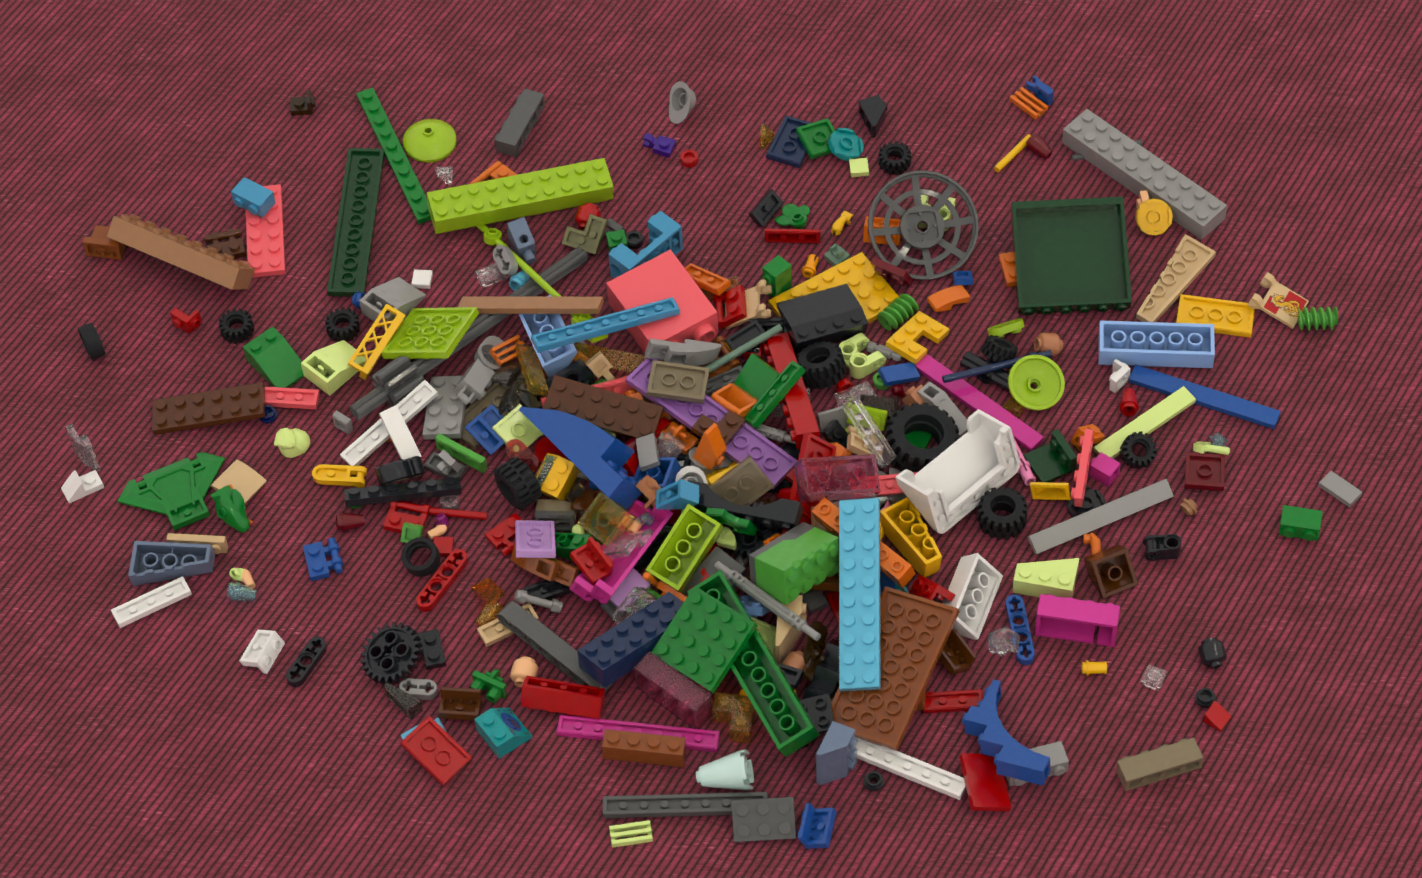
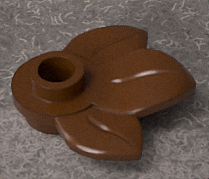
(585, 500)

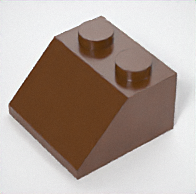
(1111, 570)

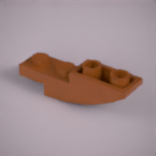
(548, 568)

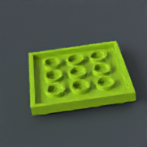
(430, 333)

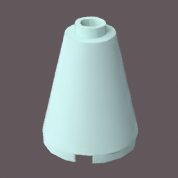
(728, 772)

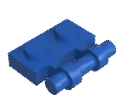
(316, 559)

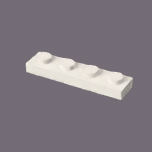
(151, 602)

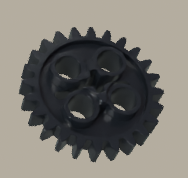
(744, 545)
(387, 653)

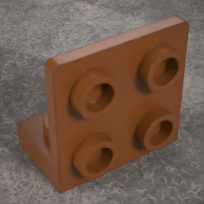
(102, 246)

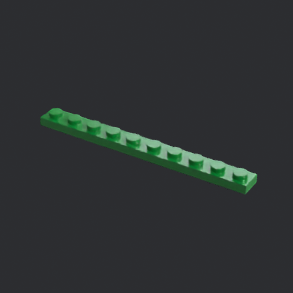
(394, 154)

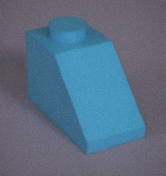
(677, 495)

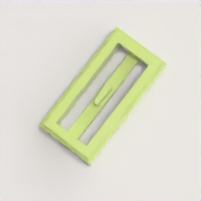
(631, 830)

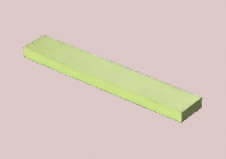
(1148, 421)

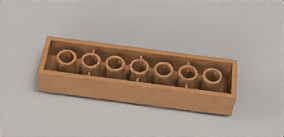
(181, 252)

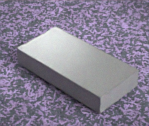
(647, 452)
(1340, 489)

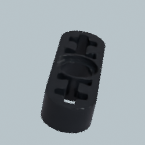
(305, 670)

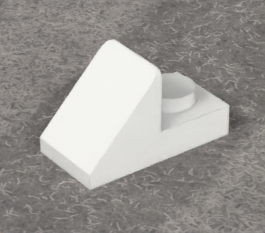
(79, 487)

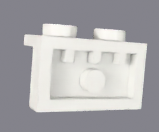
(263, 650)

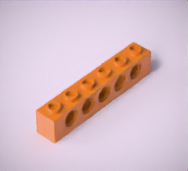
(890, 562)

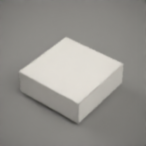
(422, 279)

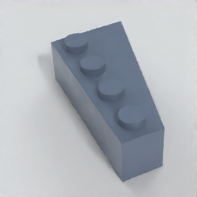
(168, 561)

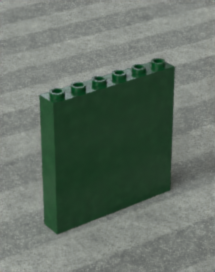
(1070, 255)

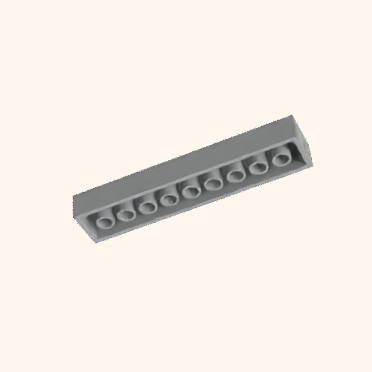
(1143, 171)

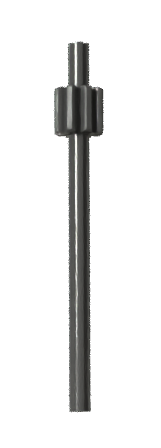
(401, 376)

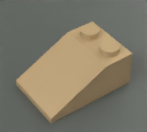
(785, 633)

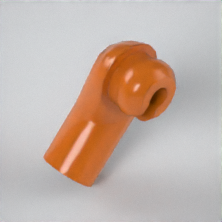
(1094, 541)

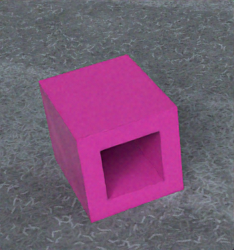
(1104, 469)

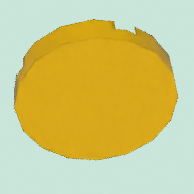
(1153, 216)

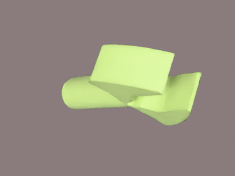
(1202, 447)

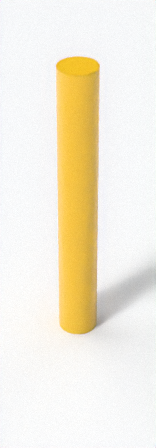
(1012, 154)

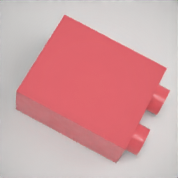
(659, 280)

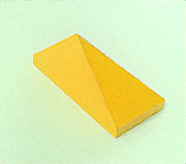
(1050, 491)

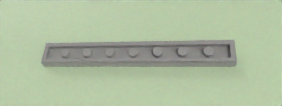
(1100, 516)

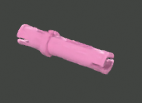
(1024, 469)

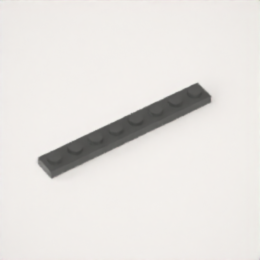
(674, 804)

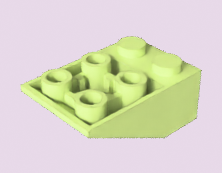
(329, 366)

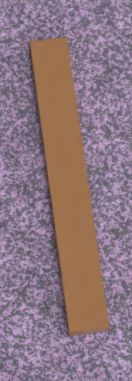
(533, 305)

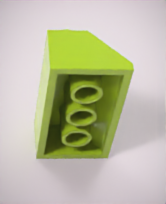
(684, 548)

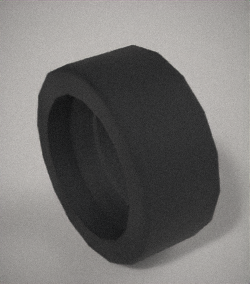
(91, 341)
(411, 547)

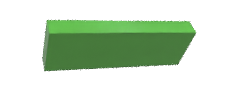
(461, 453)

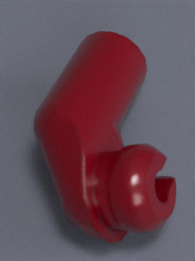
(899, 390)

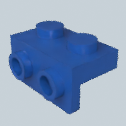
(816, 827)

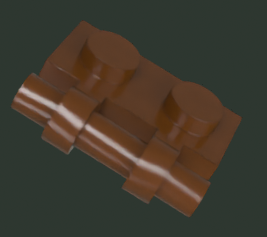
(233, 247)

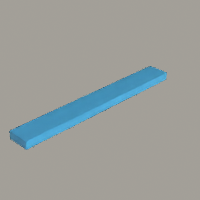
(605, 324)

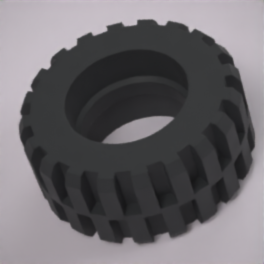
(919, 418)

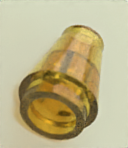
(488, 613)

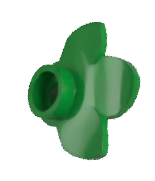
(793, 216)

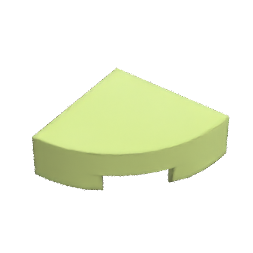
(727, 539)

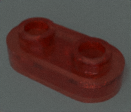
(523, 454)

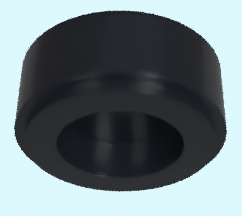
(634, 239)

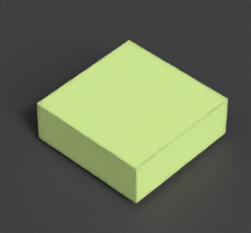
(859, 167)

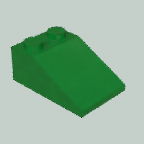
(274, 359)

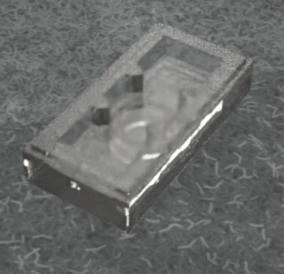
(490, 275)
(843, 397)

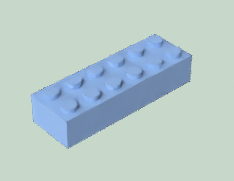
(1156, 344)

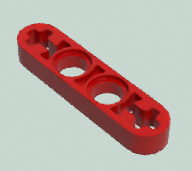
(442, 580)

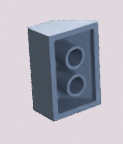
(836, 754)

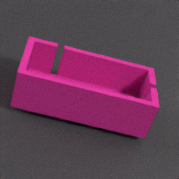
(1077, 619)

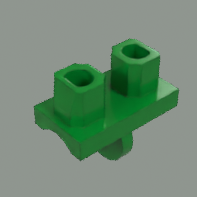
(490, 682)

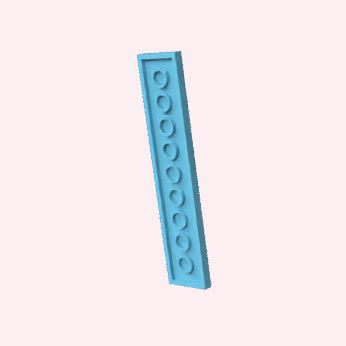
(859, 595)

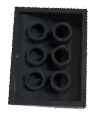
(822, 316)

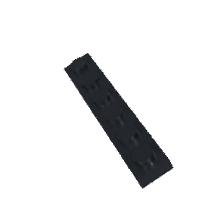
(403, 491)

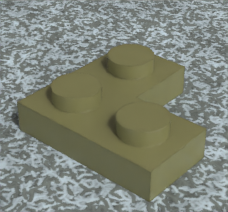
(590, 238)

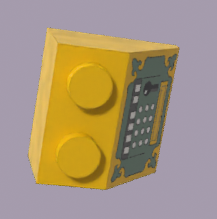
(556, 476)

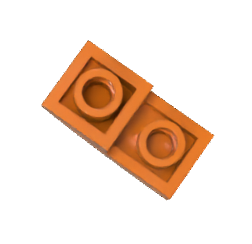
(944, 299)

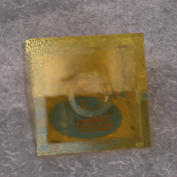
(606, 519)

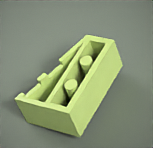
(1046, 577)

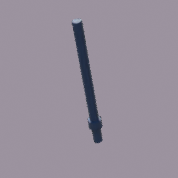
(989, 368)

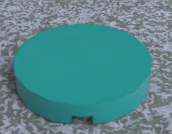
(845, 144)

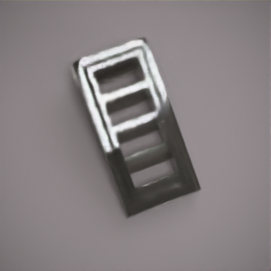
(405, 702)

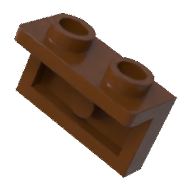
(957, 654)
(460, 703)

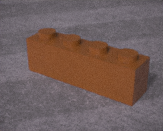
(644, 748)

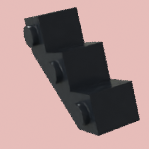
(826, 673)

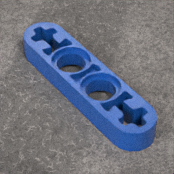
(1022, 629)

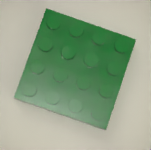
(704, 639)

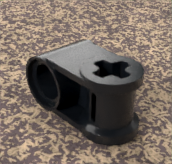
(1161, 548)

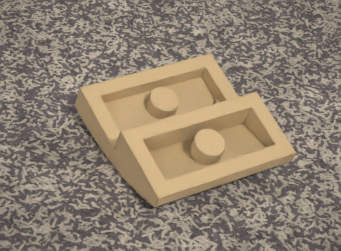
(241, 478)

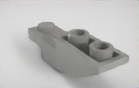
(687, 353)

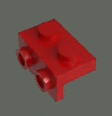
(592, 561)

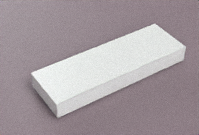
(399, 433)

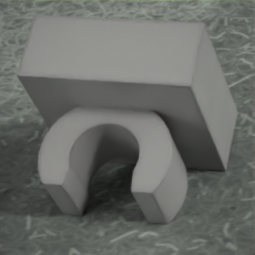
(448, 463)

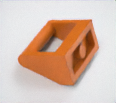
(734, 399)

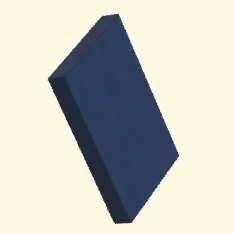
(786, 145)

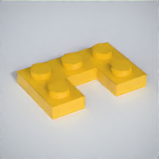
(904, 340)

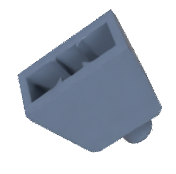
(522, 240)

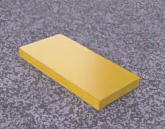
(1226, 315)

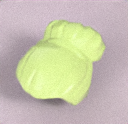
(292, 442)

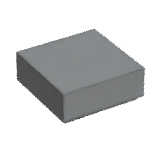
(342, 422)

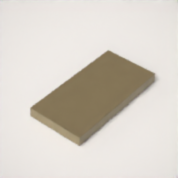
(492, 396)

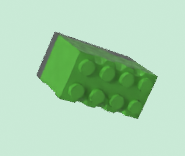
(795, 562)

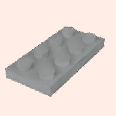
(445, 412)

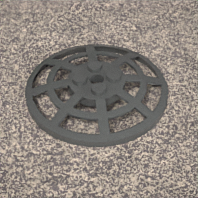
(927, 215)

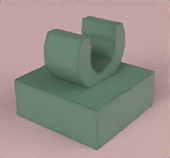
(836, 255)

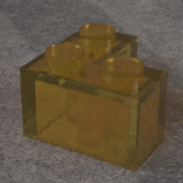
(737, 712)

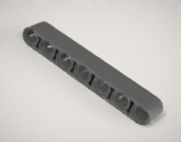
(545, 643)

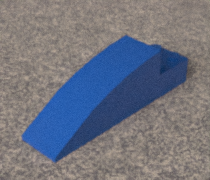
(591, 450)

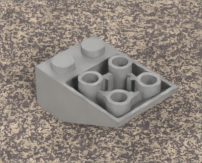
(394, 293)

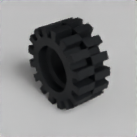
(894, 150)
(342, 316)
(232, 318)
(999, 349)
(1144, 440)

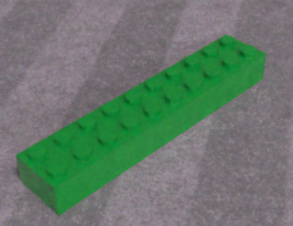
(764, 679)

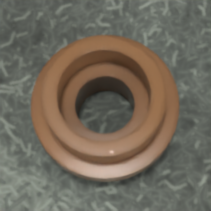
(1188, 506)

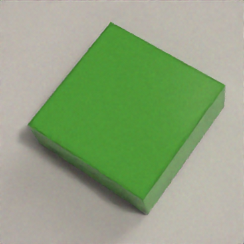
(411, 531)

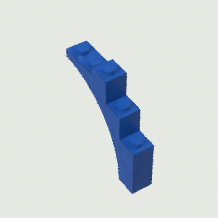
(1010, 756)

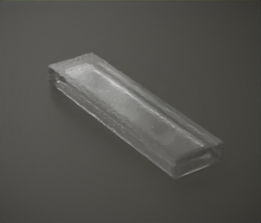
(869, 431)

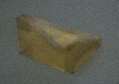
(766, 136)
(1013, 407)

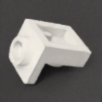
(1120, 375)

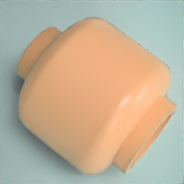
(521, 668)

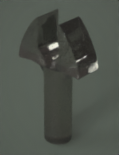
(576, 490)

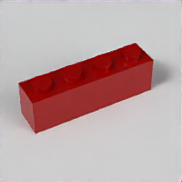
(562, 697)

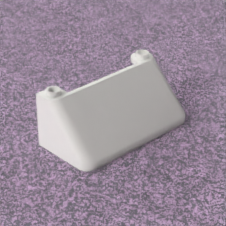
(963, 472)

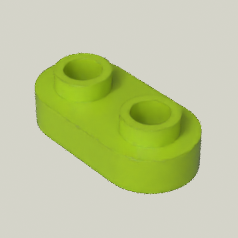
(1013, 326)

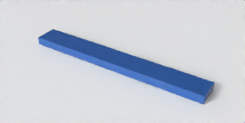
(1206, 396)

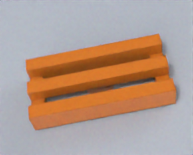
(1031, 102)
(515, 339)

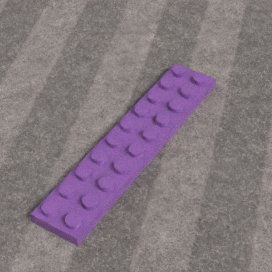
(747, 441)

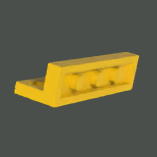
(384, 339)

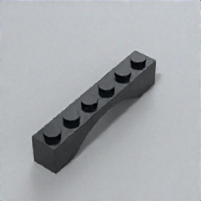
(781, 513)

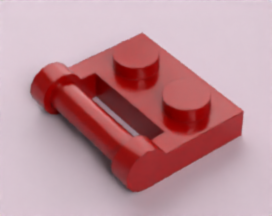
(735, 306)
(395, 520)

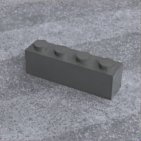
(519, 122)

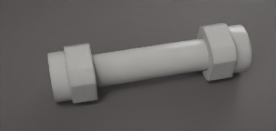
(554, 606)

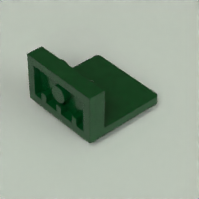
(1052, 459)

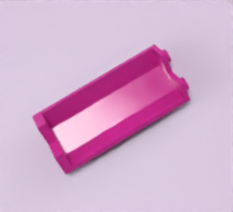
(605, 589)

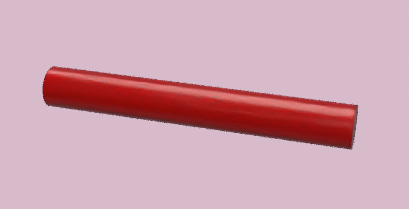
(459, 513)

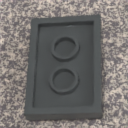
(763, 819)

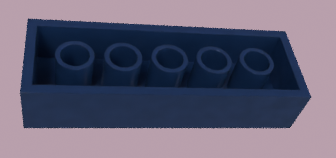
(628, 642)

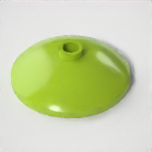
(429, 140)
(1042, 373)

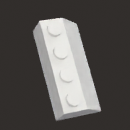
(974, 590)

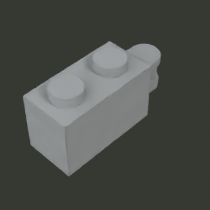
(474, 382)

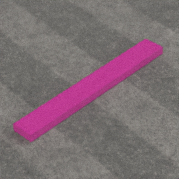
(977, 400)
(594, 729)

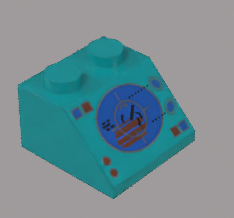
(501, 730)

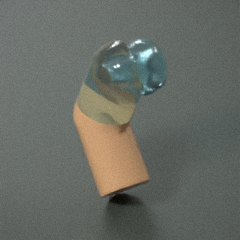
(639, 522)

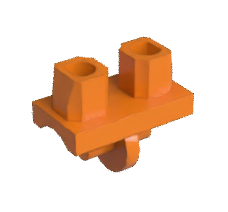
(680, 432)

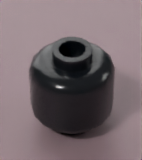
(1212, 653)

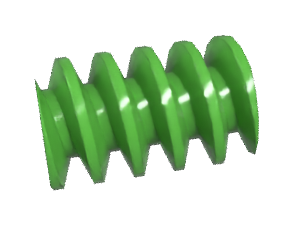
(897, 312)
(1317, 318)

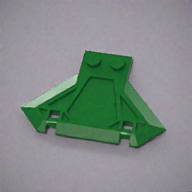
(176, 489)

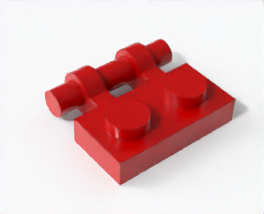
(503, 534)

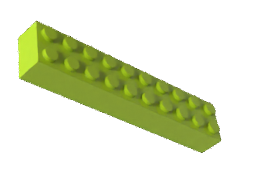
(519, 195)

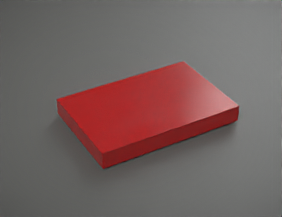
(436, 750)
(984, 786)

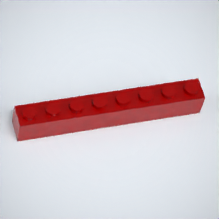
(796, 402)

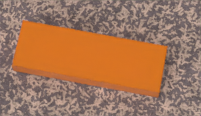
(708, 280)

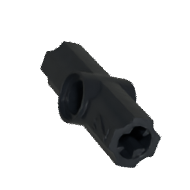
(997, 377)

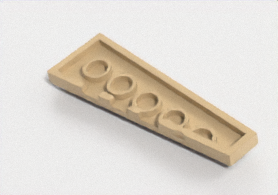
(1181, 270)

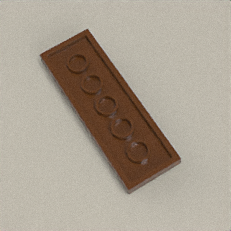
(208, 408)
(604, 408)

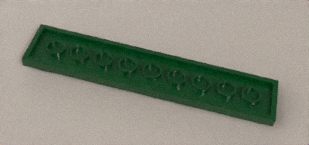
(356, 222)

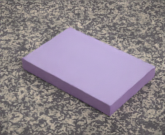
(535, 539)

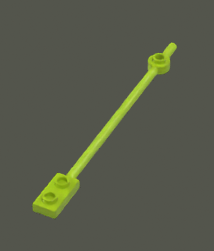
(494, 237)

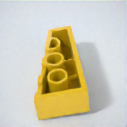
(911, 536)

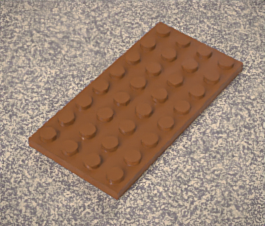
(911, 643)

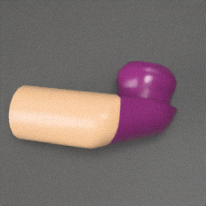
(441, 527)

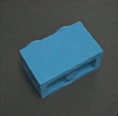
(253, 197)

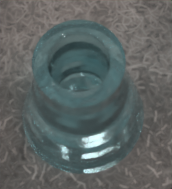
(240, 592)

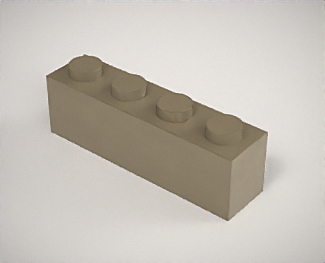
(1159, 764)

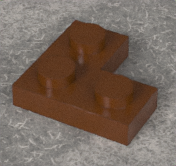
(728, 426)

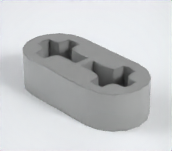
(508, 258)
(419, 687)

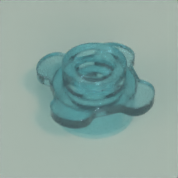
(1218, 439)

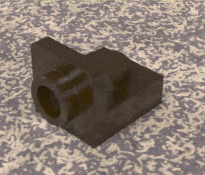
(302, 105)

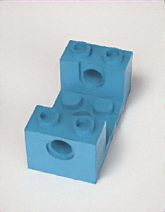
(663, 234)

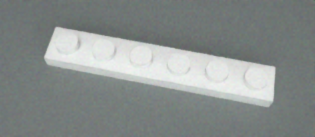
(377, 434)
(911, 768)

